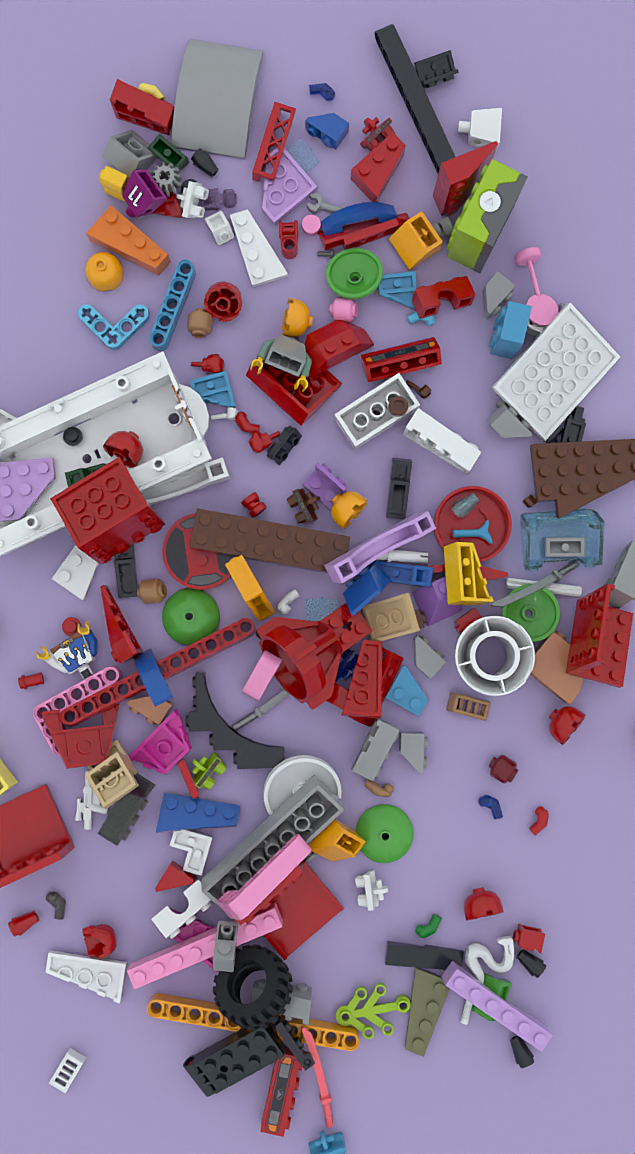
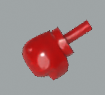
(211, 364)
(260, 441)

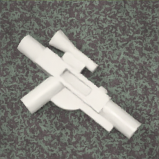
(90, 805)

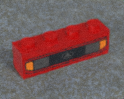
(401, 359)
(280, 1095)

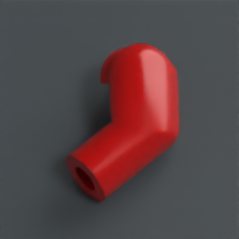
(542, 820)

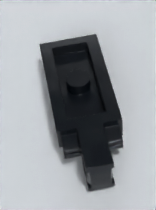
(574, 426)
(294, 1043)

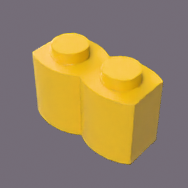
(113, 182)

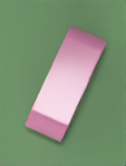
(262, 675)

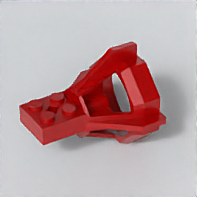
(311, 651)

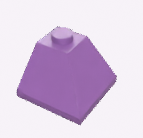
(434, 602)

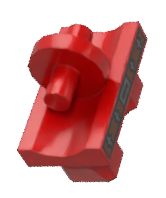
(370, 126)

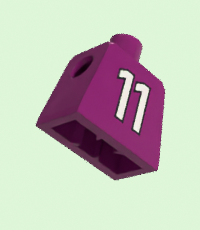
(142, 194)

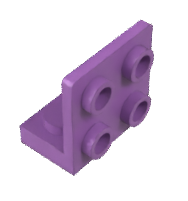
(324, 484)

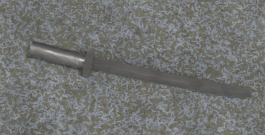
(555, 576)
(261, 710)

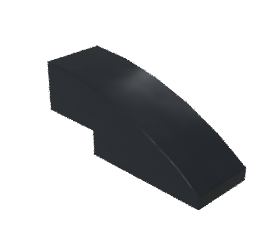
(399, 488)

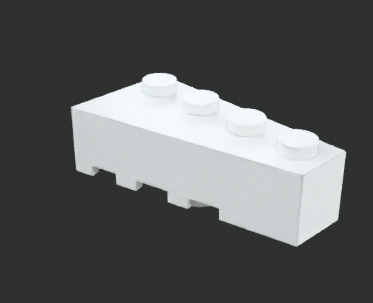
(441, 441)

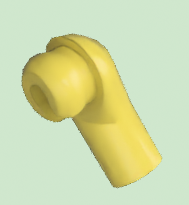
(152, 90)

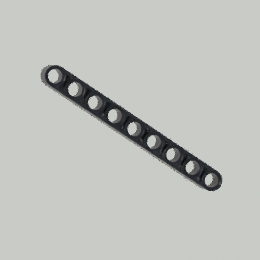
(414, 95)

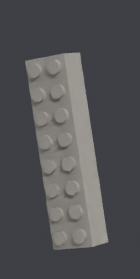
(303, 814)

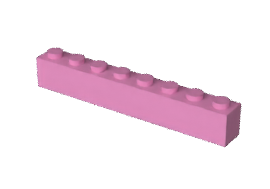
(199, 948)

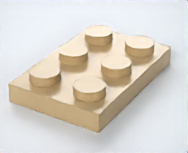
(391, 618)

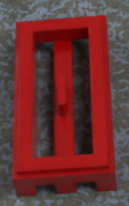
(188, 779)

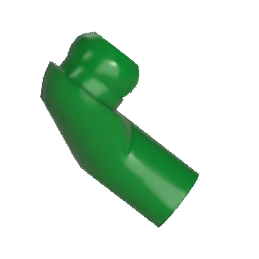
(430, 929)

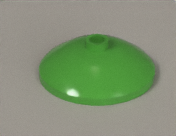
(354, 265)
(204, 612)
(544, 612)
(380, 820)

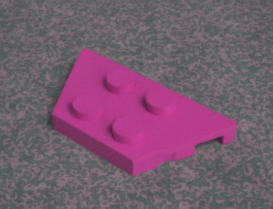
(164, 745)

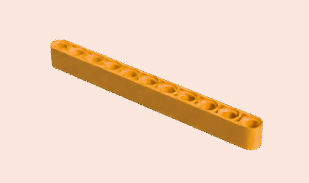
(222, 1022)

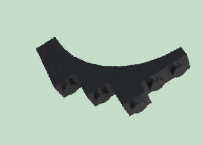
(206, 718)

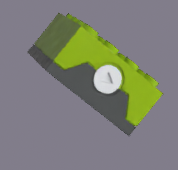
(485, 215)

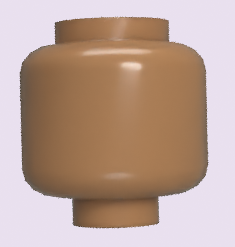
(199, 323)
(152, 591)

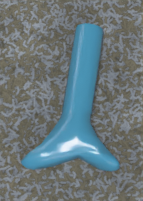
(482, 532)

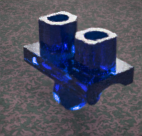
(347, 665)

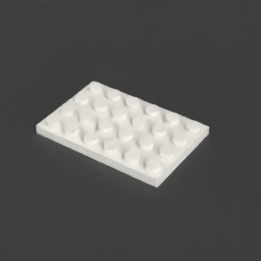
(556, 371)

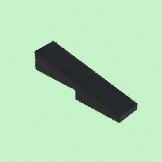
(126, 573)
(421, 956)

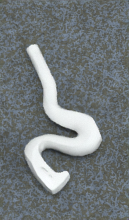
(477, 950)

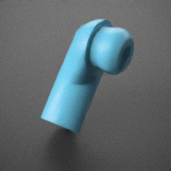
(412, 318)

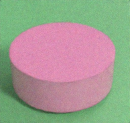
(311, 225)

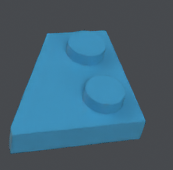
(407, 692)

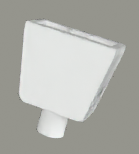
(482, 127)

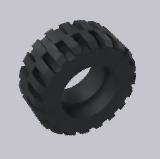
(270, 1002)

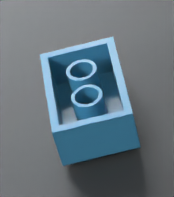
(510, 329)

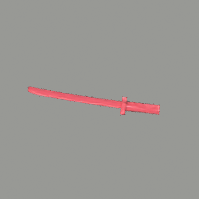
(324, 1096)

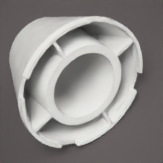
(519, 655)

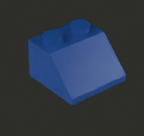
(364, 589)

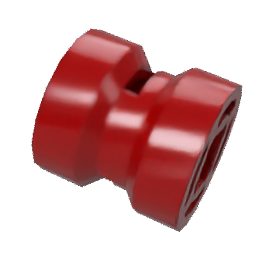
(254, 505)

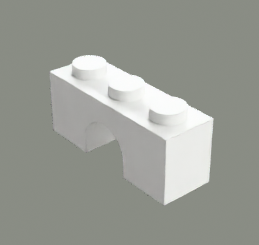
(169, 922)

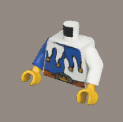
(73, 653)

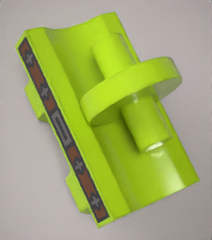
(204, 769)

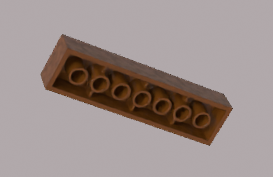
(266, 541)

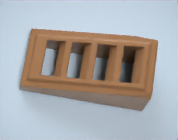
(456, 706)

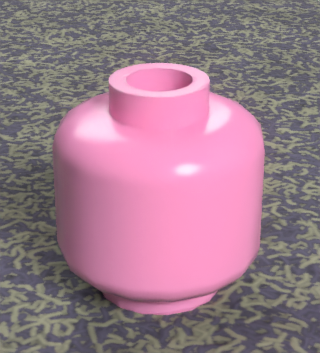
(344, 309)

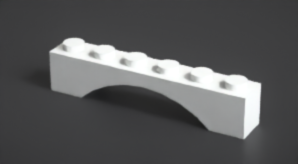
(195, 479)

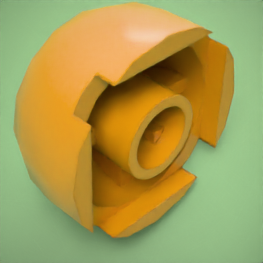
(104, 271)
(296, 318)
(347, 507)

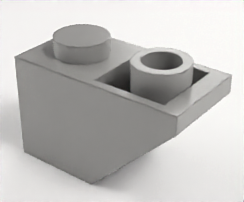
(495, 292)
(508, 424)
(425, 658)
(412, 748)
(225, 946)

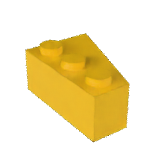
(463, 576)

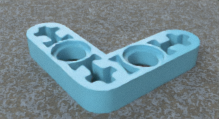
(122, 337)

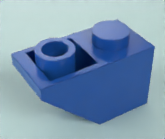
(328, 128)

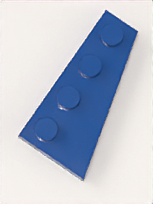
(187, 813)

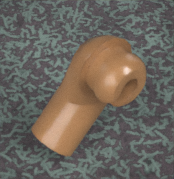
(379, 791)

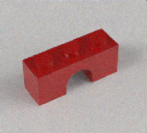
(456, 291)

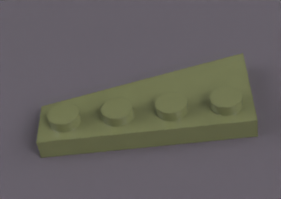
(426, 1005)

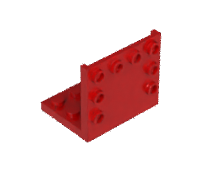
(106, 512)
(599, 639)
(31, 835)
(304, 907)

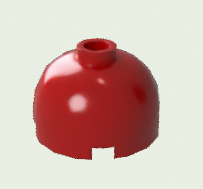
(223, 301)
(126, 446)
(565, 722)
(482, 904)

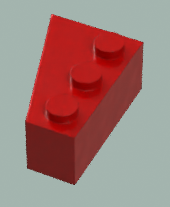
(141, 108)
(377, 168)

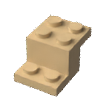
(113, 776)

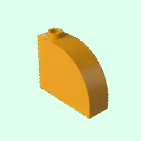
(250, 588)

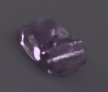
(214, 199)

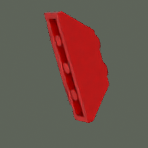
(335, 344)

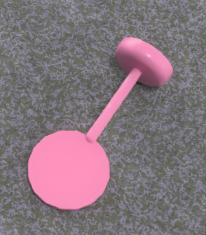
(543, 307)

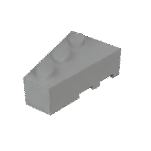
(300, 1000)

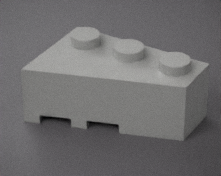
(623, 578)
(375, 749)

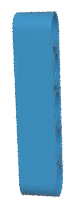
(172, 296)

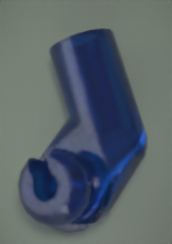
(322, 89)
(491, 803)

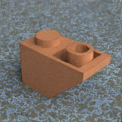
(146, 707)

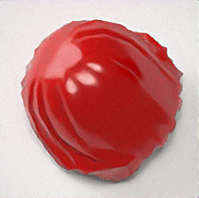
(99, 940)

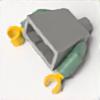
(286, 355)

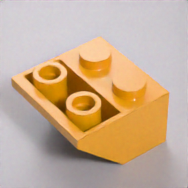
(416, 241)
(337, 842)

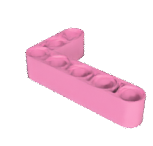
(70, 699)
(242, 902)

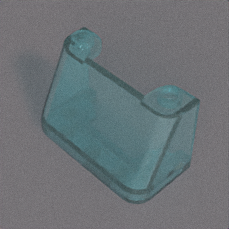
(578, 523)

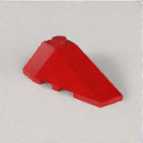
(120, 634)

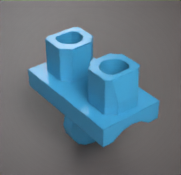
(328, 1144)

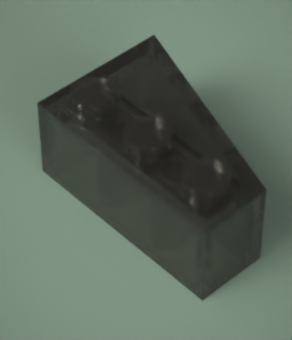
(126, 811)

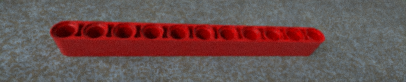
(169, 671)

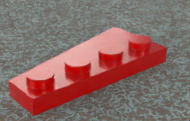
(365, 688)

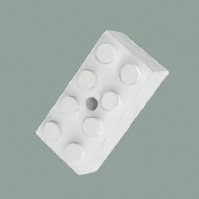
(361, 424)

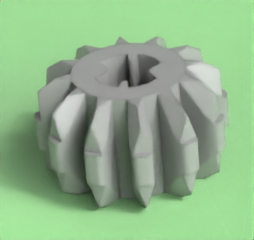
(172, 176)

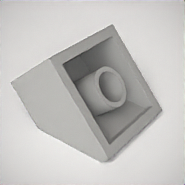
(128, 152)

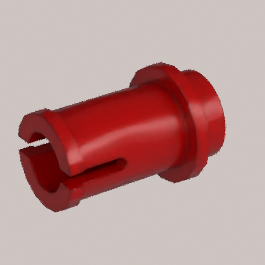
(31, 680)

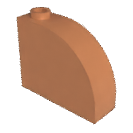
(551, 665)

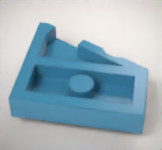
(399, 287)
(214, 389)

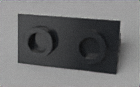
(279, 452)

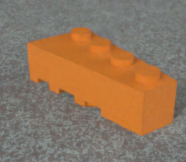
(125, 239)

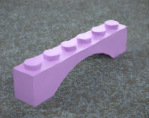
(358, 558)
(486, 1000)

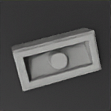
(564, 546)

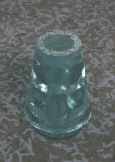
(465, 505)

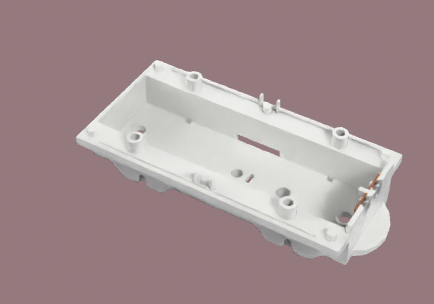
(110, 406)

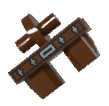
(307, 504)

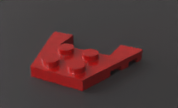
(82, 745)

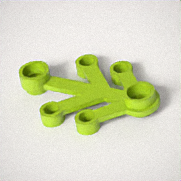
(370, 1010)

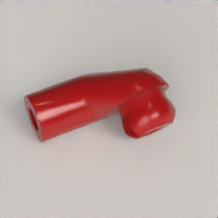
(244, 425)

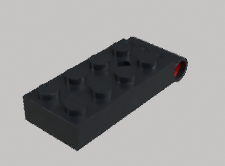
(234, 1059)

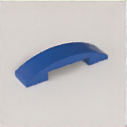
(357, 212)
(404, 573)
(152, 677)

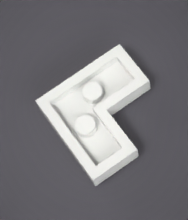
(197, 846)

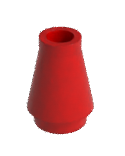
(22, 923)

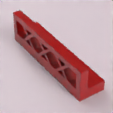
(269, 140)
(390, 667)

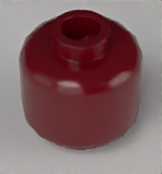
(503, 769)

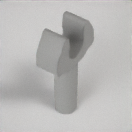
(321, 204)

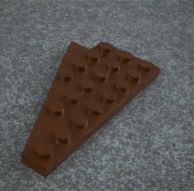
(580, 471)

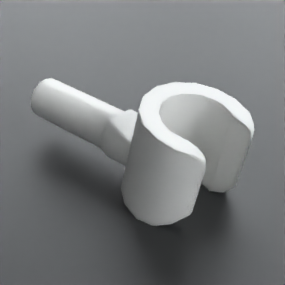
(231, 414)

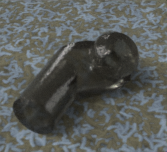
(58, 903)

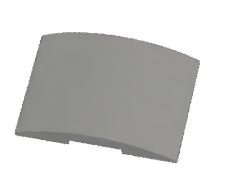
(215, 98)

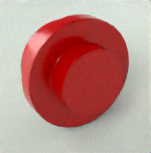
(70, 626)

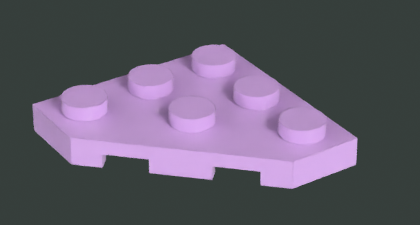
(288, 188)
(23, 485)

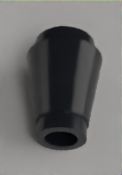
(204, 162)
(531, 963)
(521, 1052)

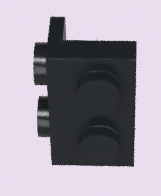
(436, 68)

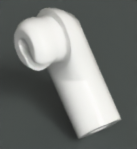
(286, 600)

